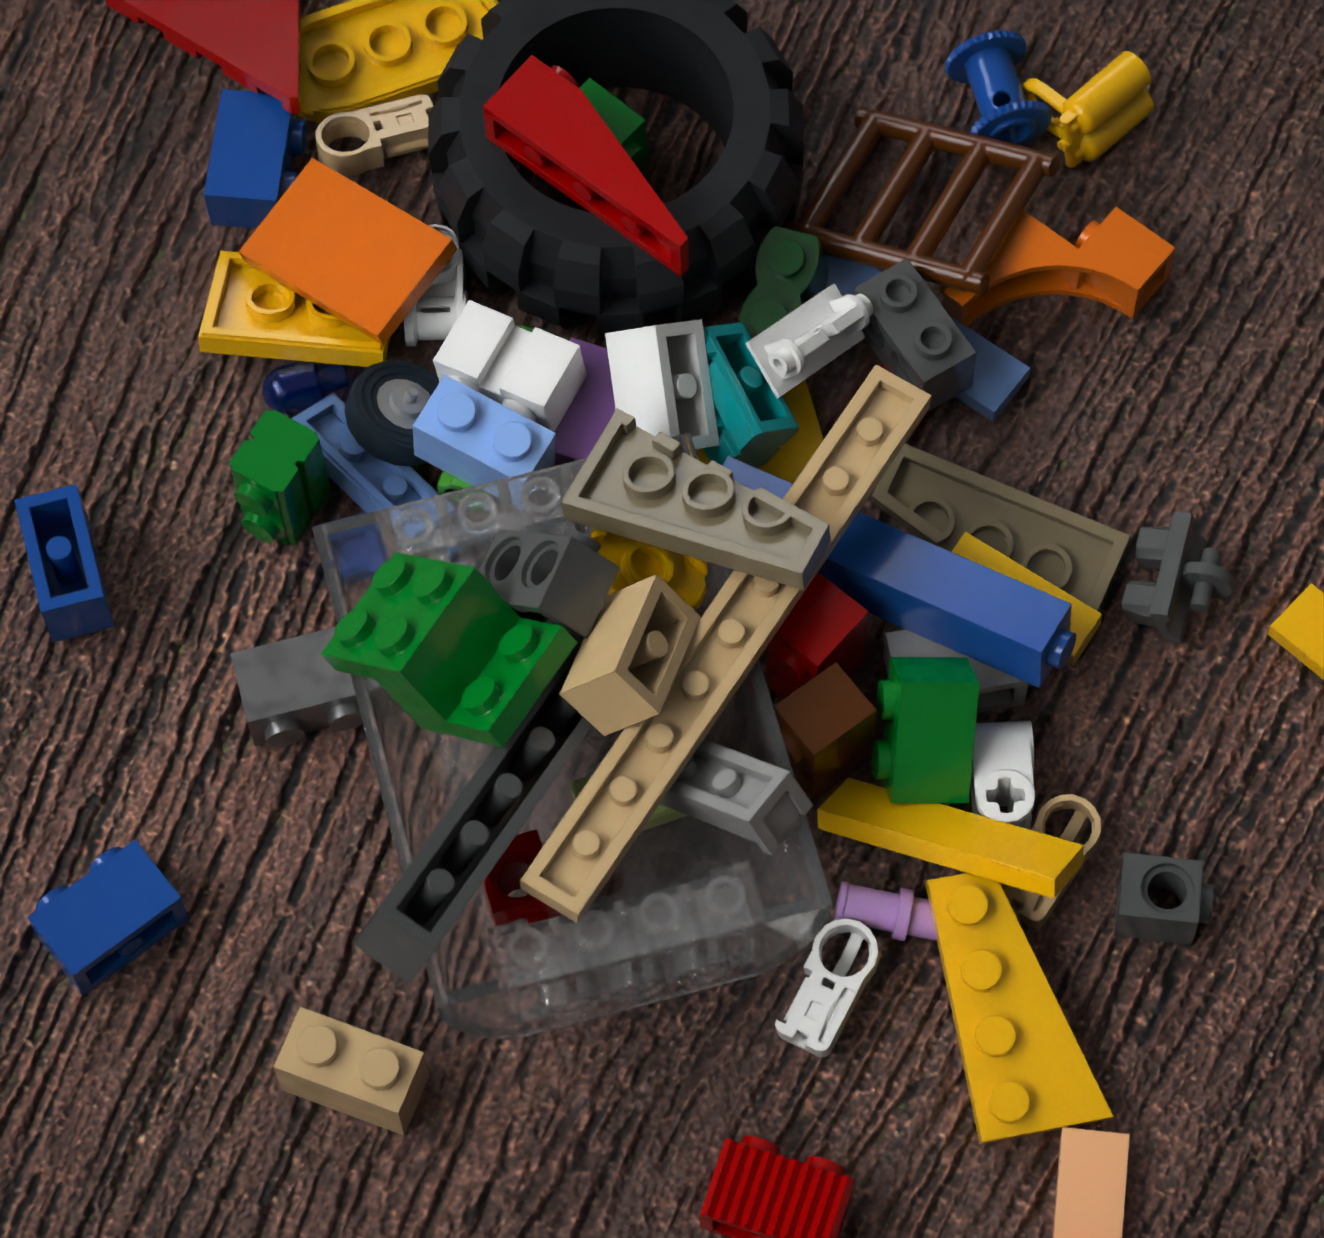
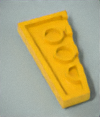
(1010, 1030)

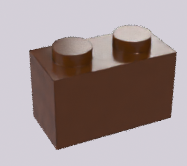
(826, 730)

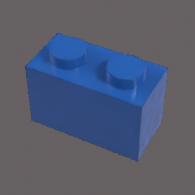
(251, 157)
(64, 563)
(107, 916)

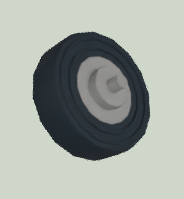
(385, 406)

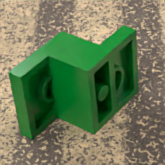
(448, 648)

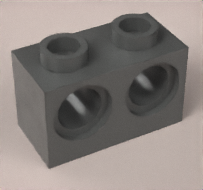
(916, 334)
(550, 576)

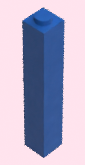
(941, 593)

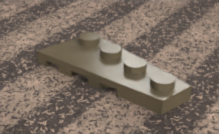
(670, 500)
(946, 500)

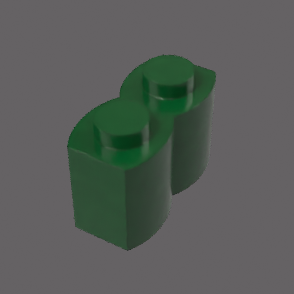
(788, 274)

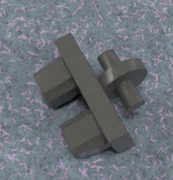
(1185, 581)

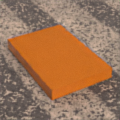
(348, 251)

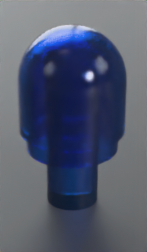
(301, 385)

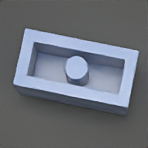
(479, 436)

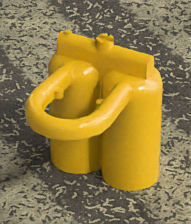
(1099, 110)

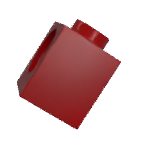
(506, 878)

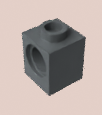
(1140, 918)

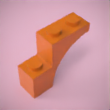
(1110, 263)

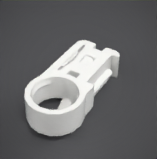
(828, 997)

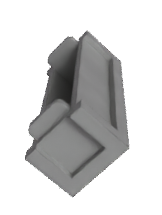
(739, 795)

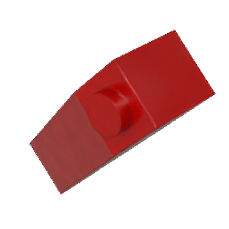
(562, 138)

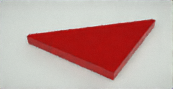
(249, 38)

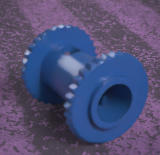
(989, 68)

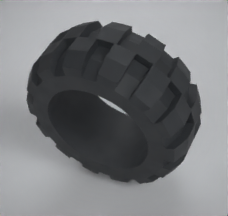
(568, 257)

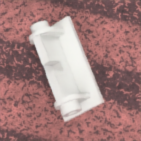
(810, 337)

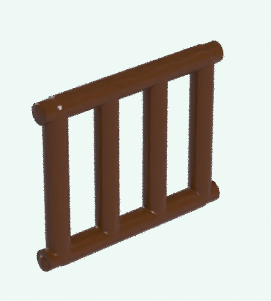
(922, 140)

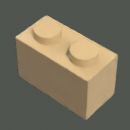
(630, 656)
(352, 1071)

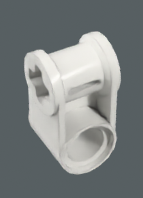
(442, 301)
(1003, 772)

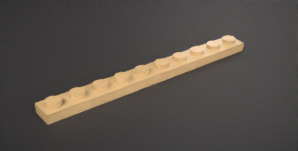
(719, 657)

